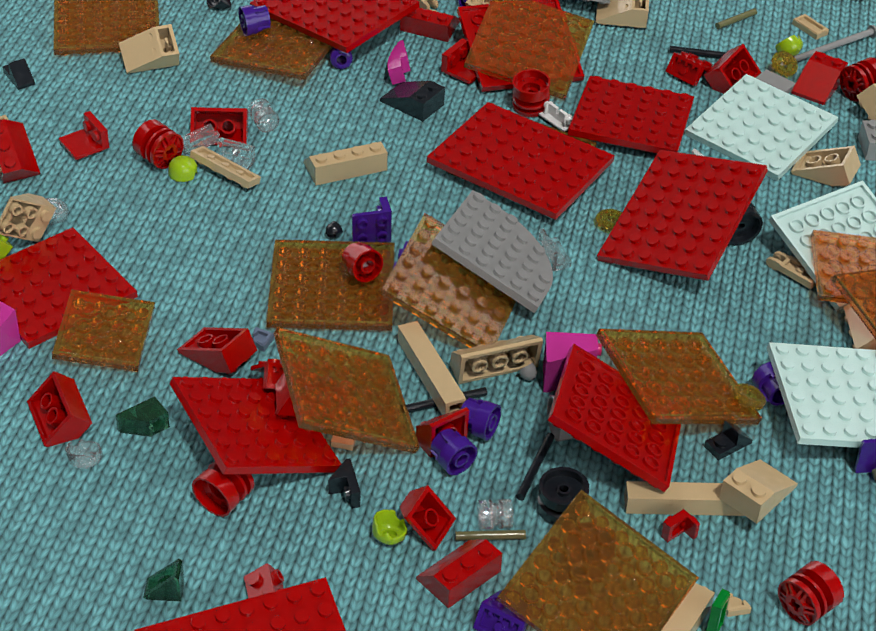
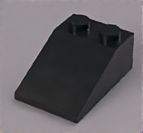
(416, 98)

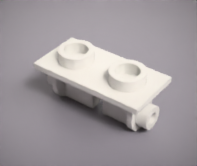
(556, 117)

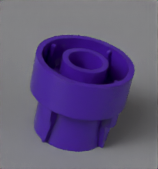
(253, 19)
(766, 382)
(483, 417)
(453, 451)

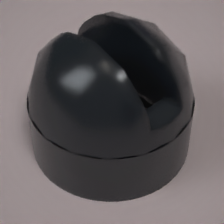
(333, 230)

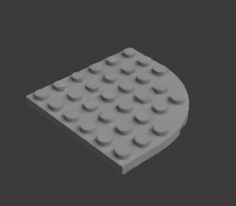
(497, 250)

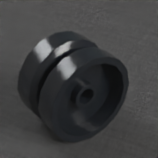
(748, 227)
(558, 490)

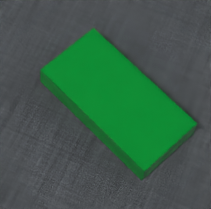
(718, 611)

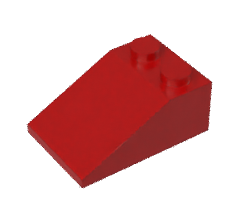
(819, 78)
(220, 348)

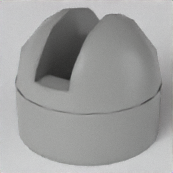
(528, 372)

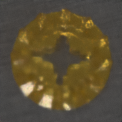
(788, 60)
(603, 216)
(749, 396)

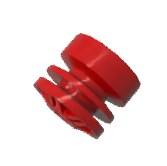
(858, 77)
(530, 92)
(157, 143)
(221, 492)
(810, 593)

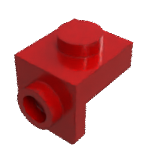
(678, 524)

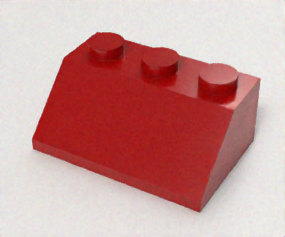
(429, 24)
(731, 69)
(229, 122)
(16, 153)
(59, 410)
(462, 571)

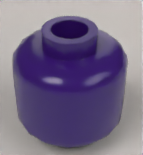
(340, 59)

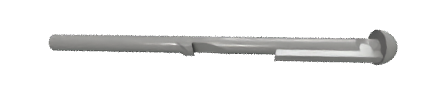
(871, 31)

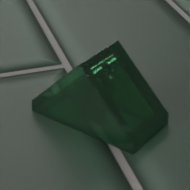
(166, 583)

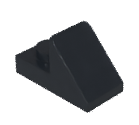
(19, 74)
(728, 441)
(345, 481)

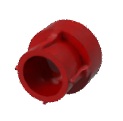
(362, 261)

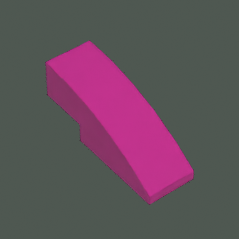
(398, 63)

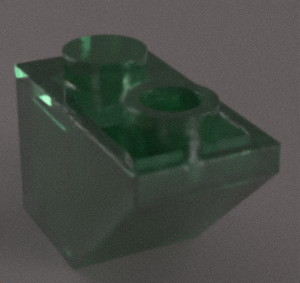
(143, 419)

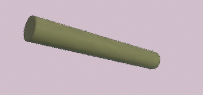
(736, 18)
(490, 535)

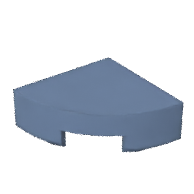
(262, 338)

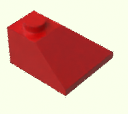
(429, 429)
(427, 515)

